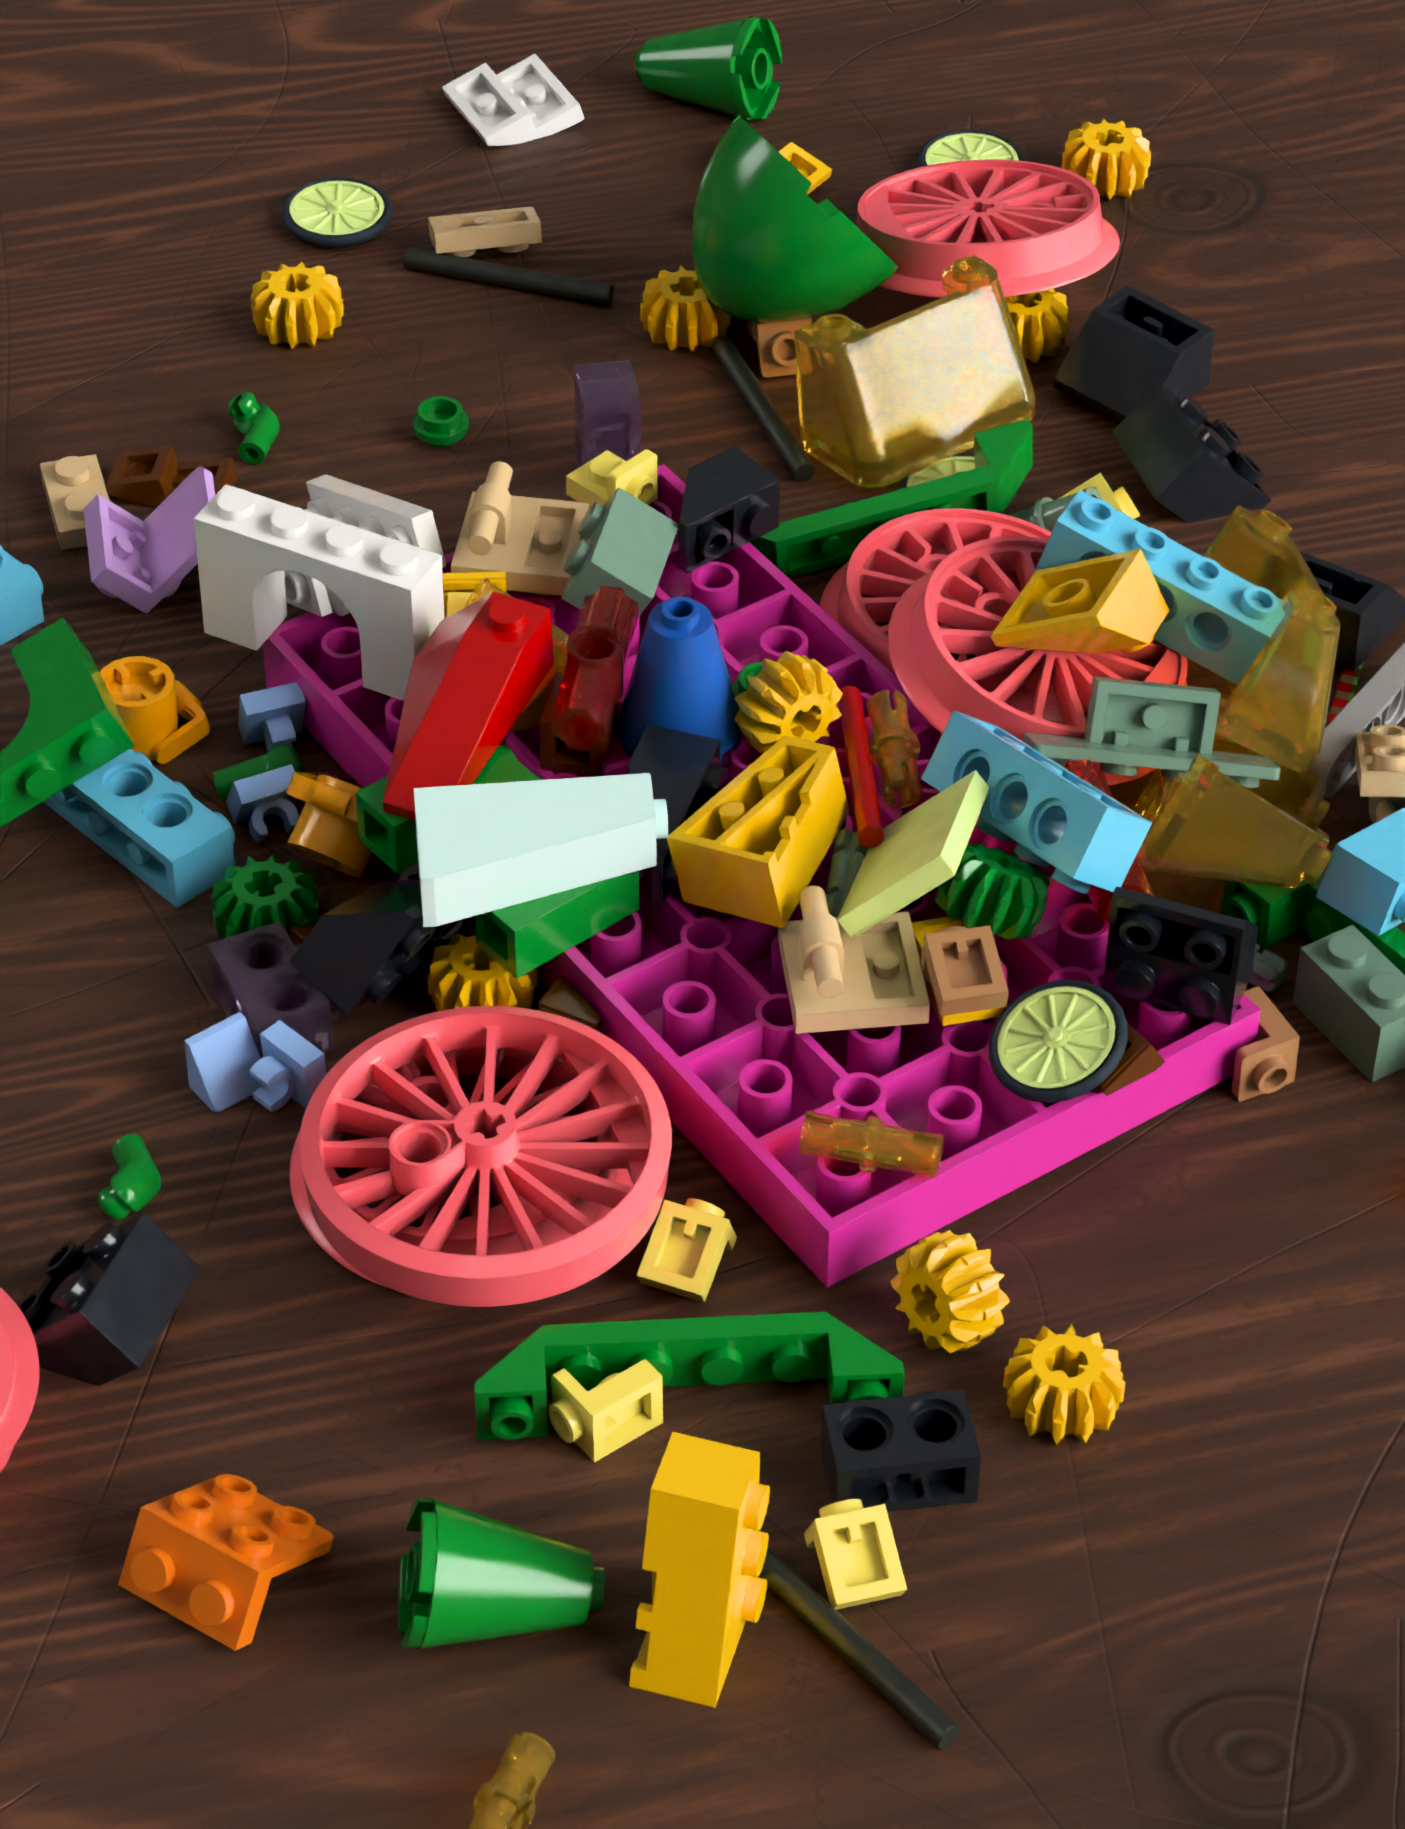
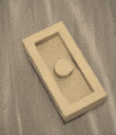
(501, 229)
(69, 489)

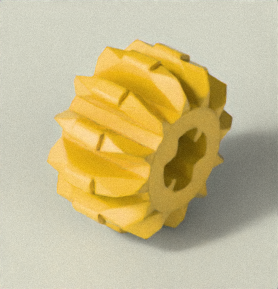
(1109, 157)
(297, 305)
(680, 312)
(1040, 322)
(788, 699)
(470, 977)
(949, 1291)
(1064, 1384)

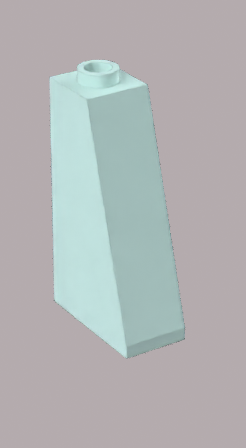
(530, 840)

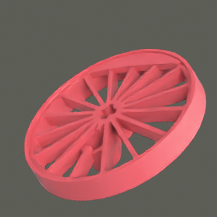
(488, 1150)

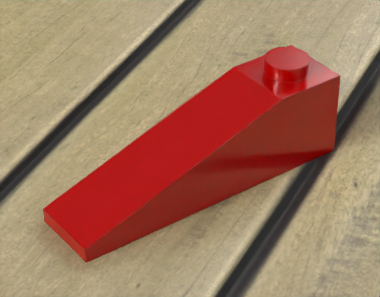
(467, 694)

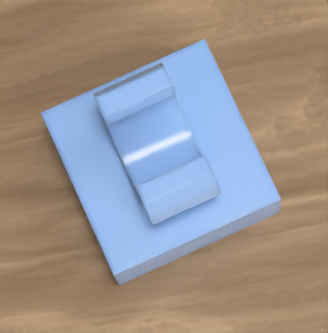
(272, 715)
(261, 796)
(288, 1068)

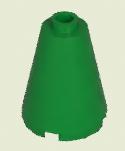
(716, 66)
(488, 1579)

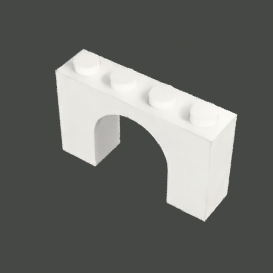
(384, 582)

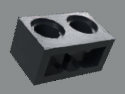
(902, 1451)

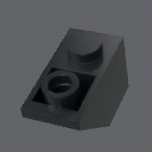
(725, 506)

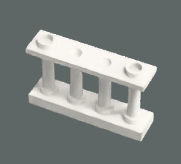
(367, 511)

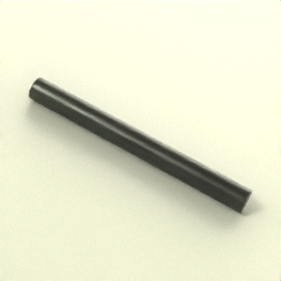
(508, 276)
(763, 409)
(859, 1652)

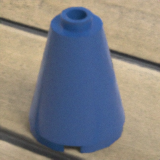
(680, 679)

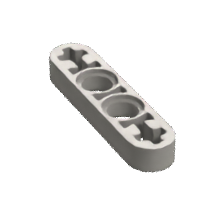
(1375, 704)

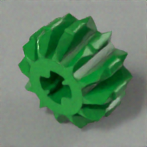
(995, 892)
(263, 895)

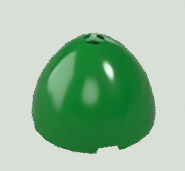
(767, 245)

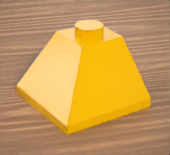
(1086, 607)

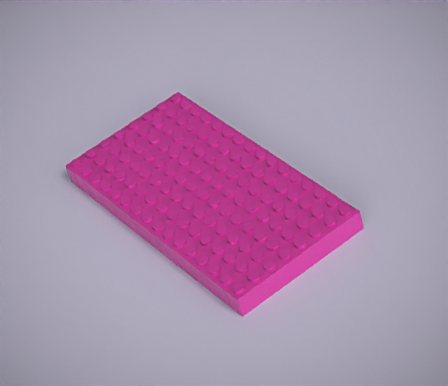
(708, 993)

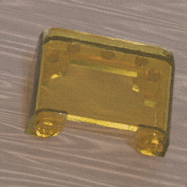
(915, 385)
(1286, 690)
(1235, 833)

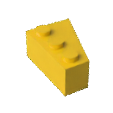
(762, 833)
(703, 1567)

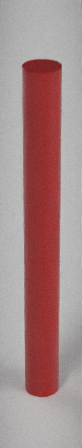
(860, 768)

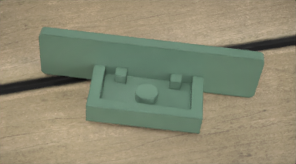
(1152, 728)

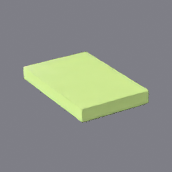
(915, 855)

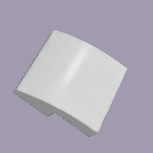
(514, 104)

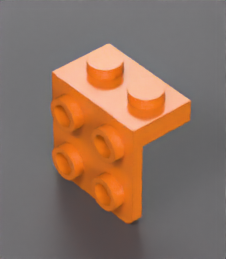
(215, 1552)

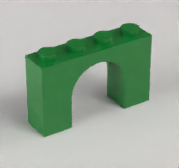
(68, 725)
(519, 934)

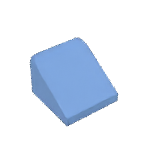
(221, 1063)

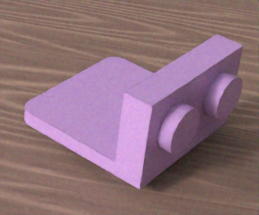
(146, 557)

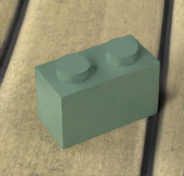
(621, 548)
(1354, 1000)

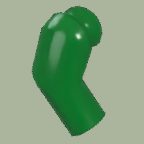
(256, 423)
(277, 757)
(135, 1180)

